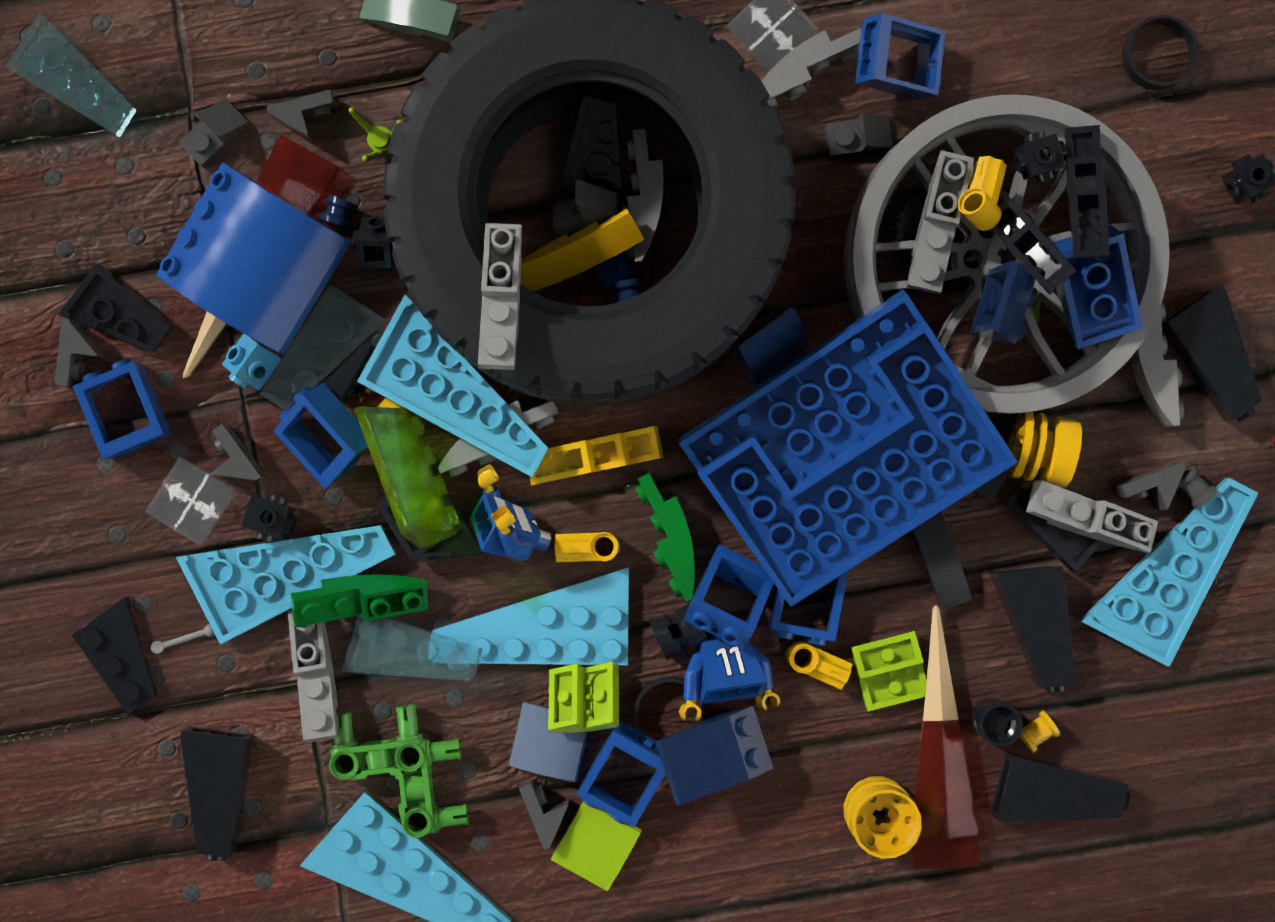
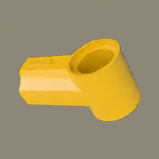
(981, 198)
(582, 547)
(820, 664)

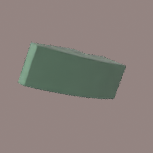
(413, 17)

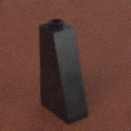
(1215, 354)
(1040, 620)
(216, 786)
(1049, 791)

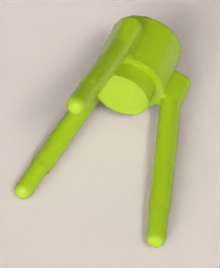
(377, 138)

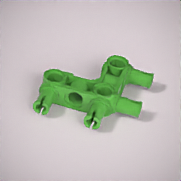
(413, 777)

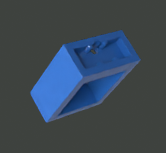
(875, 49)
(336, 421)
(156, 431)
(742, 573)
(814, 635)
(638, 746)

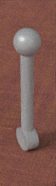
(159, 646)

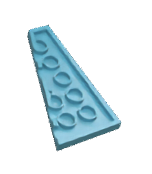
(441, 386)
(256, 582)
(1166, 588)
(558, 628)
(382, 861)

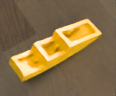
(579, 252)
(599, 455)

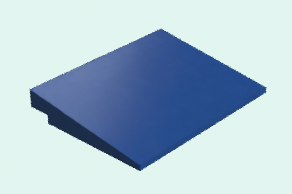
(847, 449)

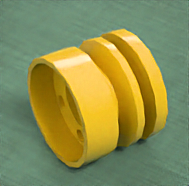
(1050, 449)
(886, 834)

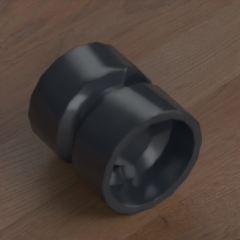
(690, 635)
(996, 722)

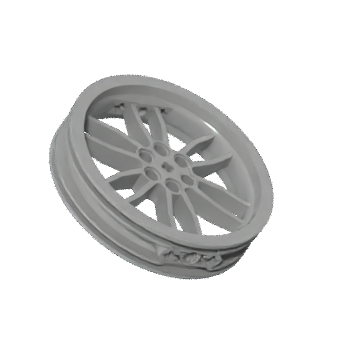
(1126, 179)

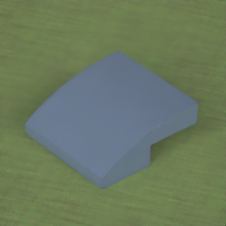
(546, 752)

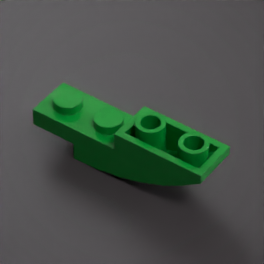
(677, 547)
(363, 595)

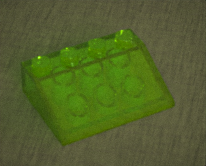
(408, 474)

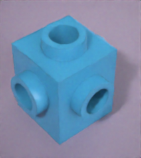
(250, 363)

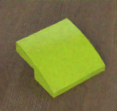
(890, 671)
(583, 698)
(595, 846)

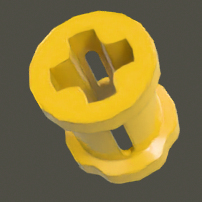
(1039, 731)

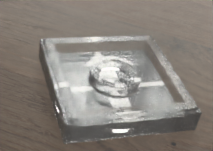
(771, 29)
(191, 501)

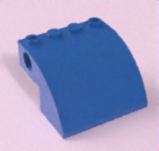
(252, 259)

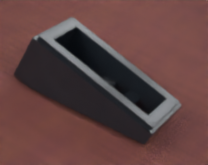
(345, 378)

